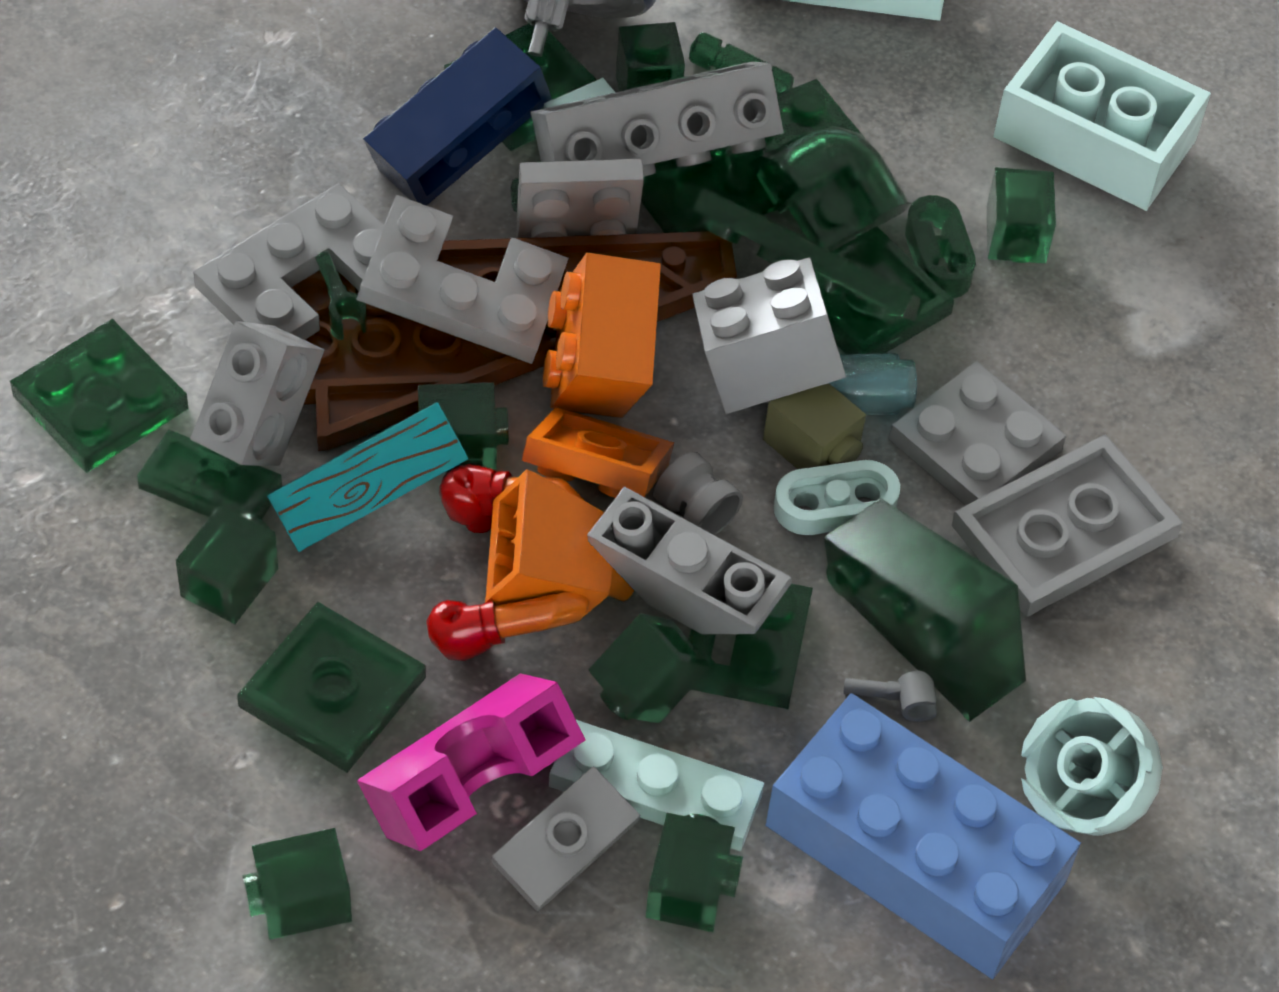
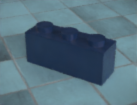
(458, 117)

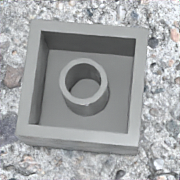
(767, 335)

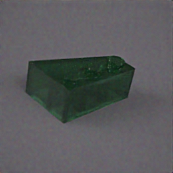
(931, 604)

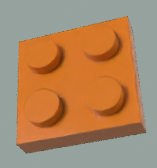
(597, 452)

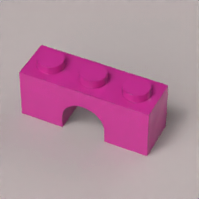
(507, 732)

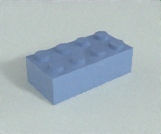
(921, 834)

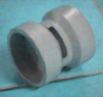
(695, 493)

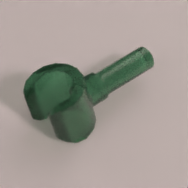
(342, 303)

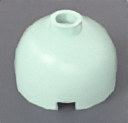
(1091, 766)

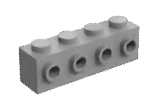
(666, 119)

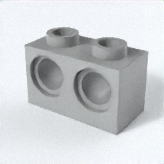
(257, 394)

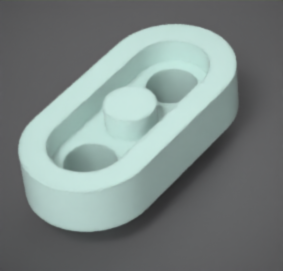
(832, 494)

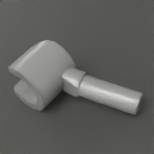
(913, 690)

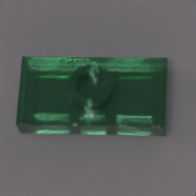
(204, 479)

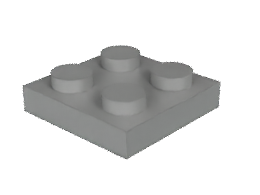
(579, 198)
(976, 435)

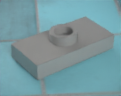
(565, 838)

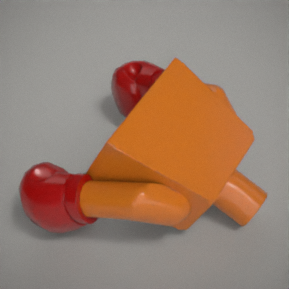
(537, 564)

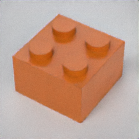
(603, 335)

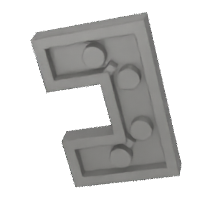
(257, 275)
(414, 285)

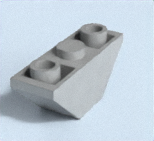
(686, 568)

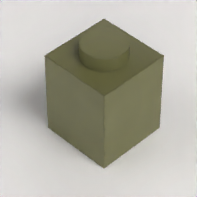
(815, 427)

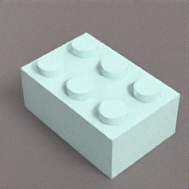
(1101, 115)

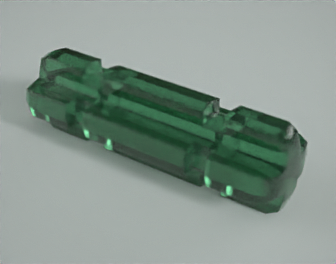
(708, 52)

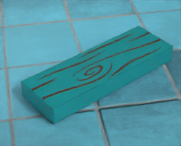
(367, 476)

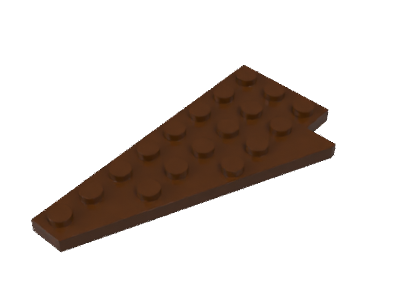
(376, 374)

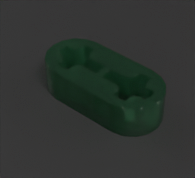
(951, 244)

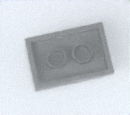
(1067, 523)

